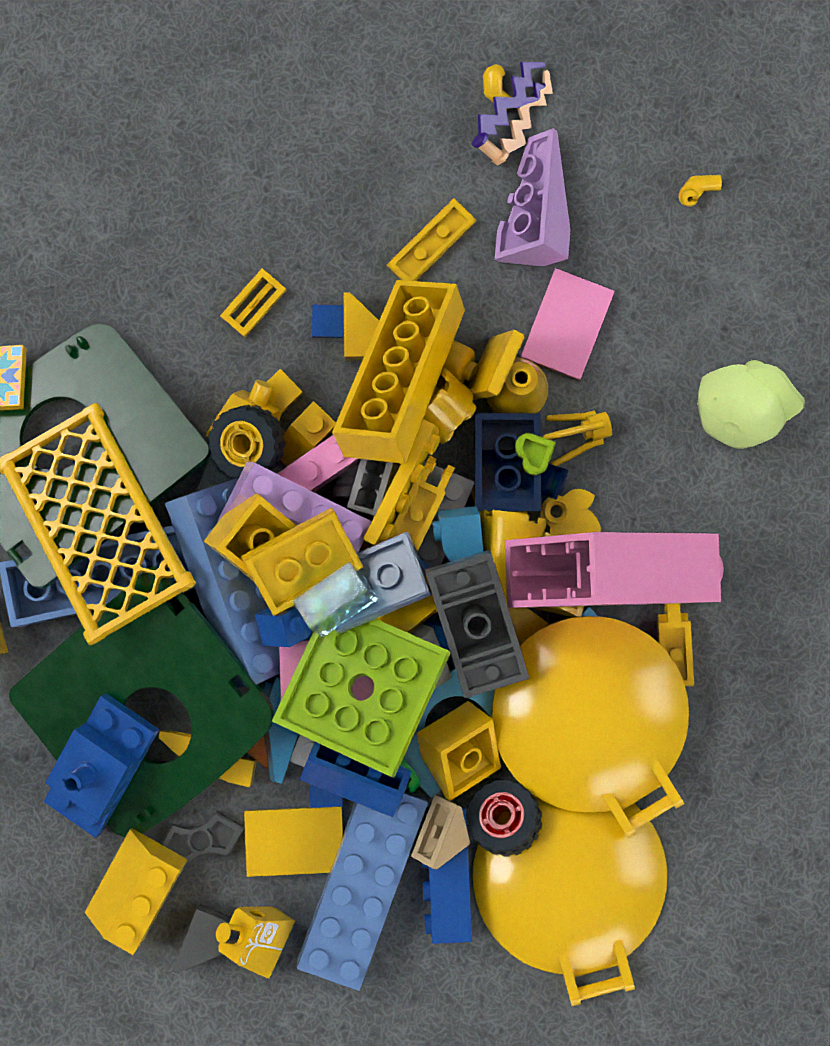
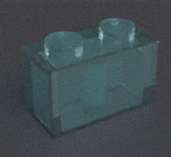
(335, 600)

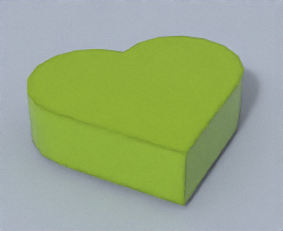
(535, 452)

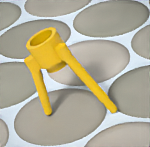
(593, 427)

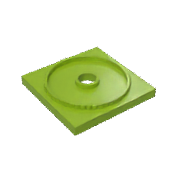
(370, 730)

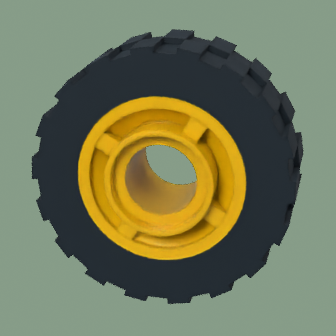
(260, 428)

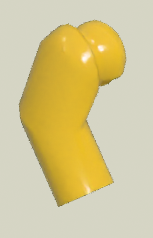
(493, 82)
(696, 186)

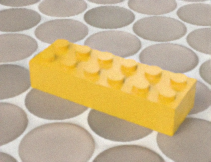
(399, 371)

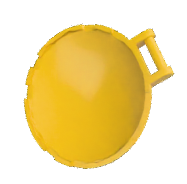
(594, 719)
(575, 896)

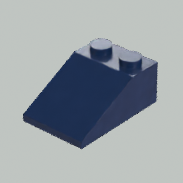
(498, 469)

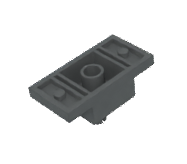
(477, 623)

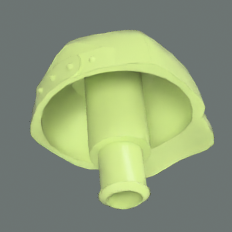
(747, 403)

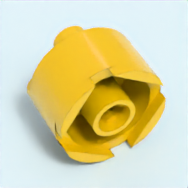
(449, 405)

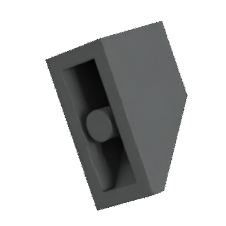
(200, 941)

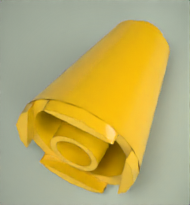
(521, 397)
(502, 527)

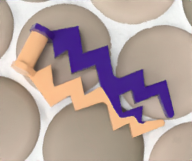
(487, 122)

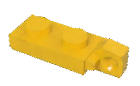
(676, 639)

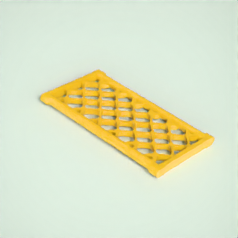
(83, 610)

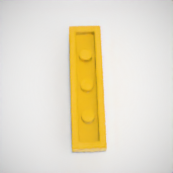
(397, 496)

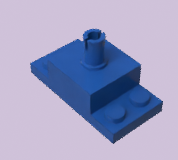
(99, 764)

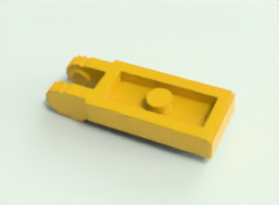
(423, 505)

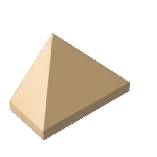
(442, 834)

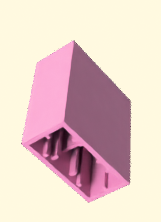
(613, 569)

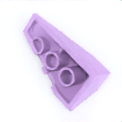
(539, 217)

